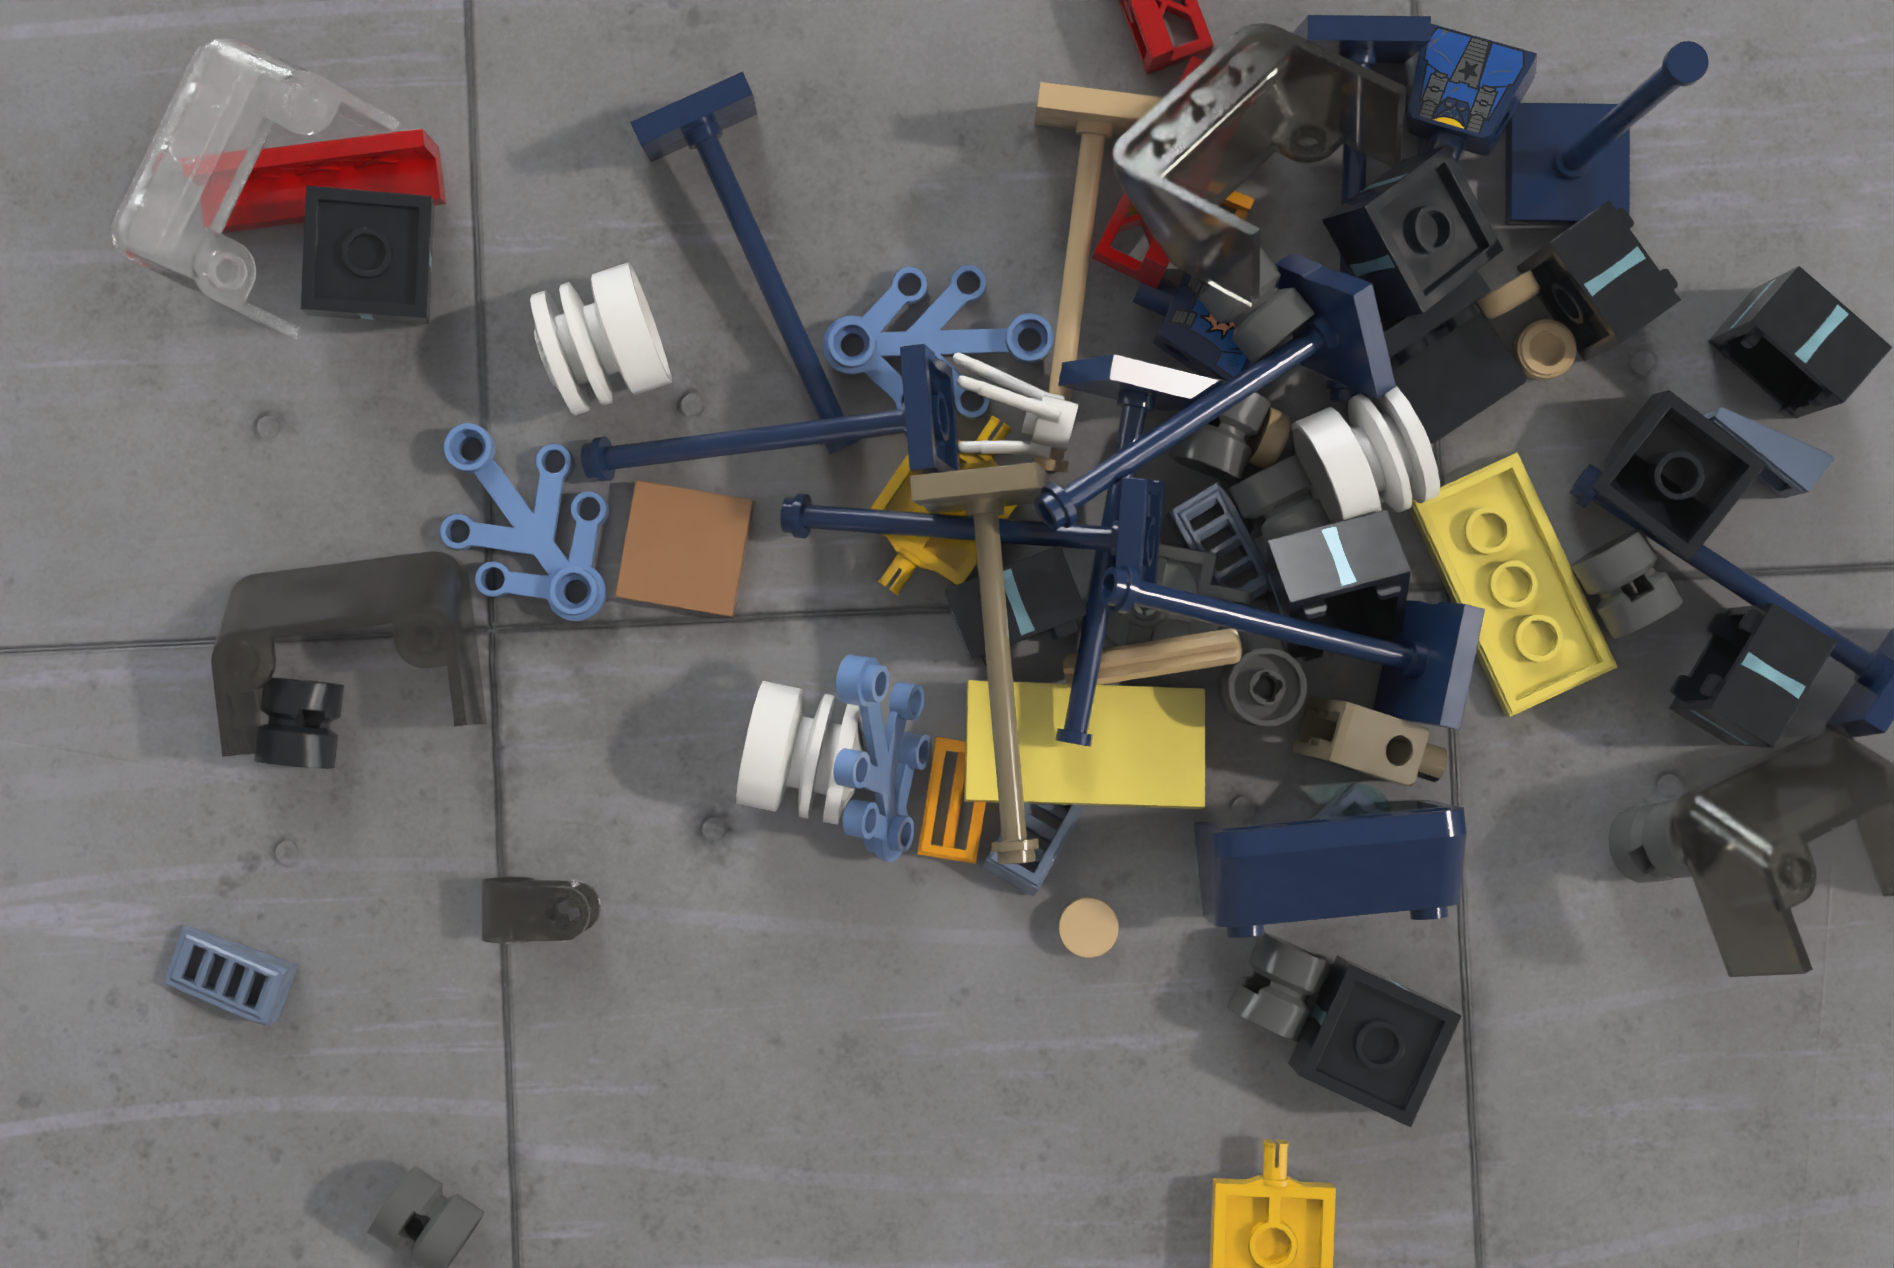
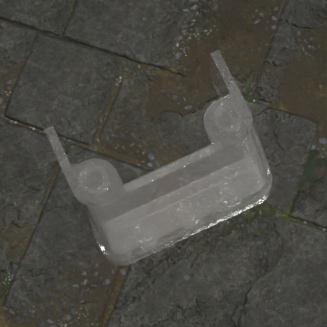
(204, 158)

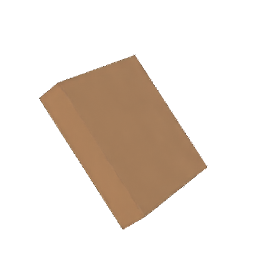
(684, 548)

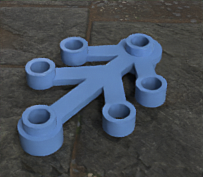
(928, 331)
(532, 531)
(886, 823)

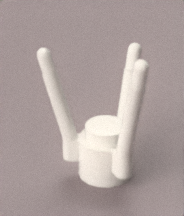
(1047, 416)

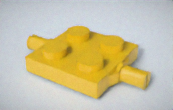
(947, 557)
(1272, 1218)

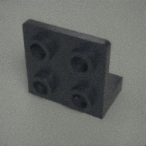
(1451, 360)

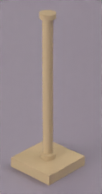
(1095, 117)

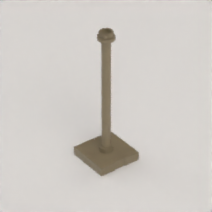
(983, 497)

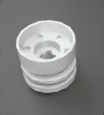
(600, 339)
(1377, 454)
(796, 752)

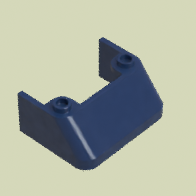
(1332, 868)

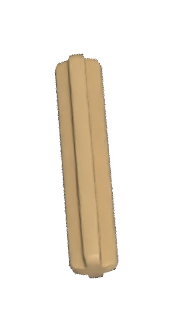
(1164, 656)

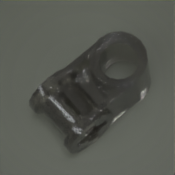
(528, 910)

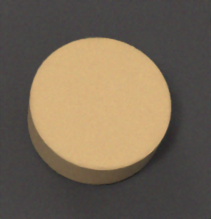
(1509, 295)
(1544, 349)
(1271, 439)
(1088, 927)

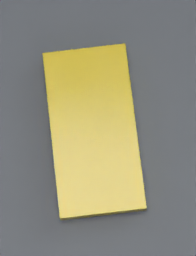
(1505, 557)
(1141, 752)

